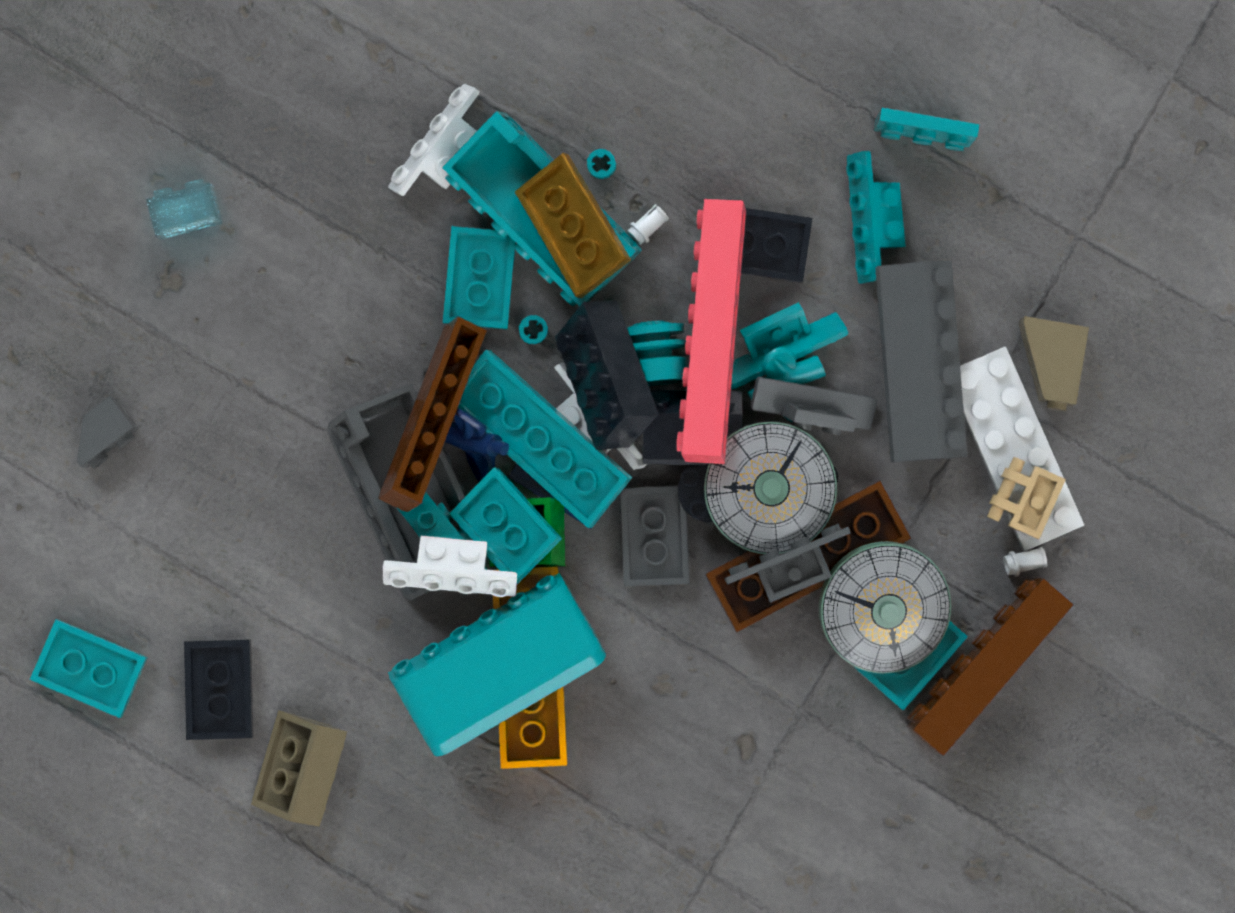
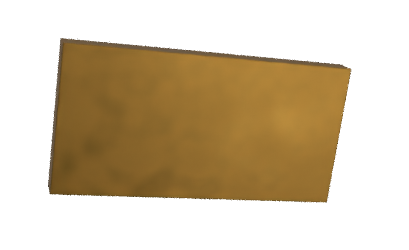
(572, 225)

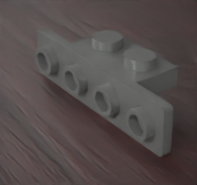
(814, 405)
(793, 569)

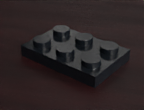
(775, 245)
(218, 689)

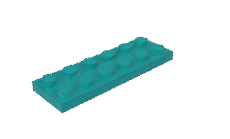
(543, 440)

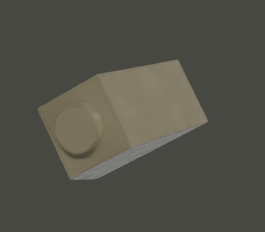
(1055, 359)

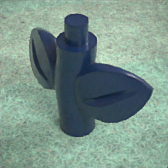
(479, 446)

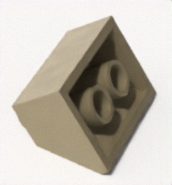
(299, 768)

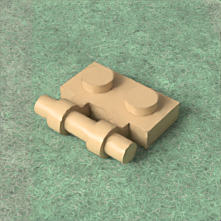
(1035, 502)

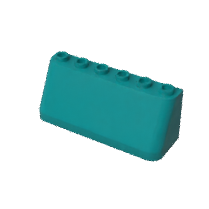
(491, 170)
(497, 665)

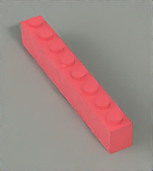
(713, 331)

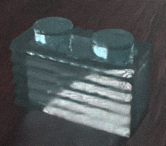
(184, 209)

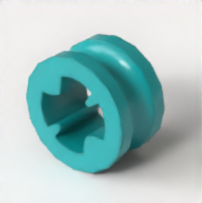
(601, 153)
(540, 336)

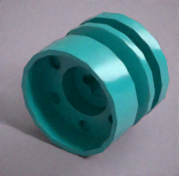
(655, 349)

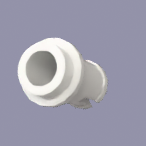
(647, 224)
(1024, 561)

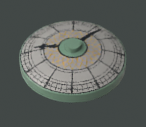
(771, 488)
(884, 607)

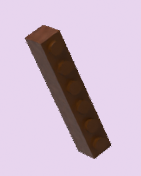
(432, 414)

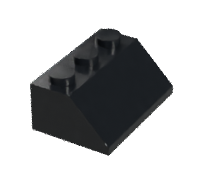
(662, 433)

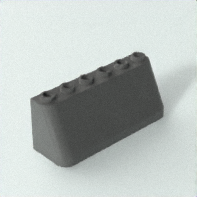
(366, 445)

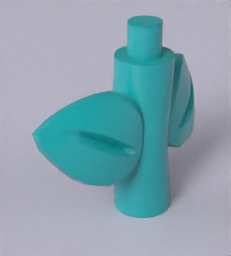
(782, 366)

